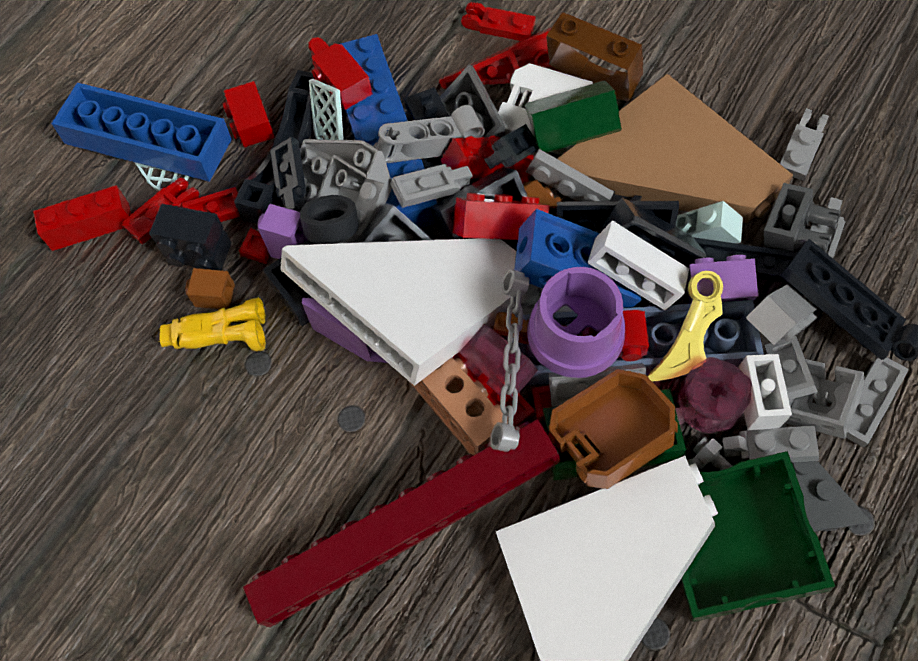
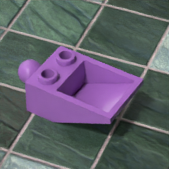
(332, 328)

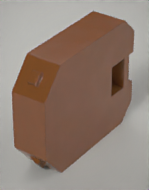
(621, 419)

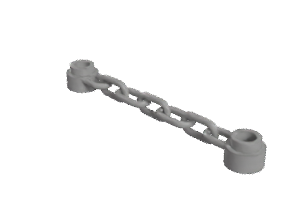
(504, 435)

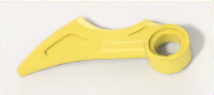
(688, 347)

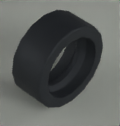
(333, 230)

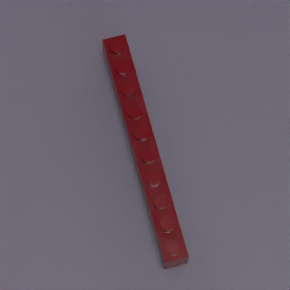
(398, 525)

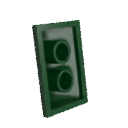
(574, 116)

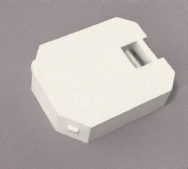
(542, 84)

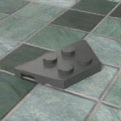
(824, 500)

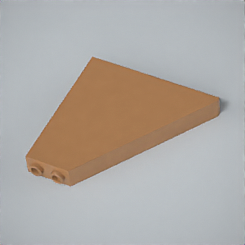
(682, 153)

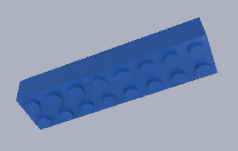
(379, 109)

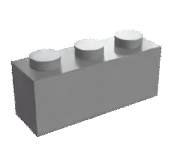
(783, 314)

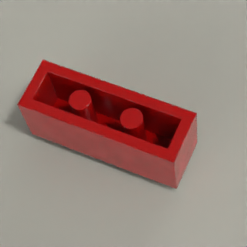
(493, 217)
(82, 218)

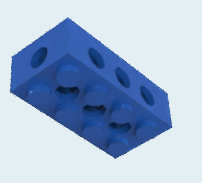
(554, 244)

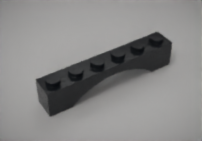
(297, 122)

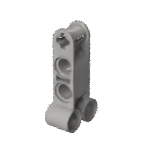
(428, 136)

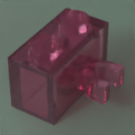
(485, 356)

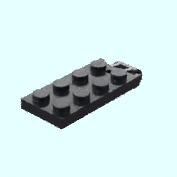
(851, 303)

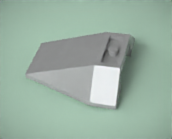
(347, 170)

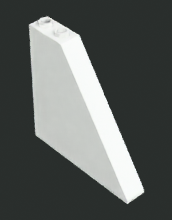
(408, 297)
(607, 562)

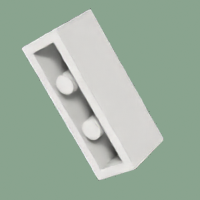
(638, 265)

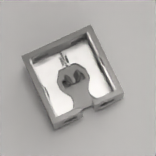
(843, 395)

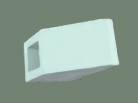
(713, 223)

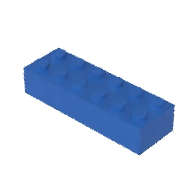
(143, 131)

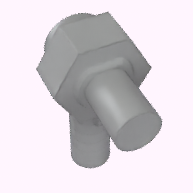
(708, 452)

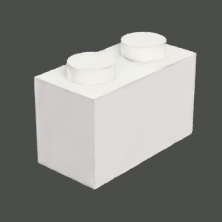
(769, 398)

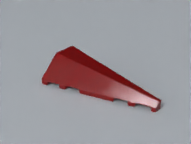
(501, 65)

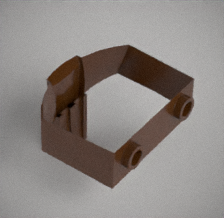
(597, 42)

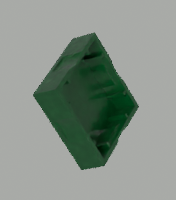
(759, 544)

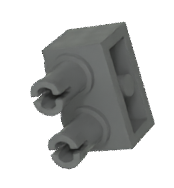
(790, 215)

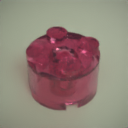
(730, 392)

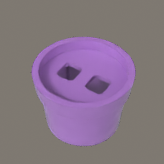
(597, 306)

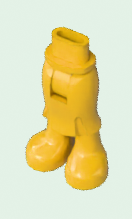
(215, 327)

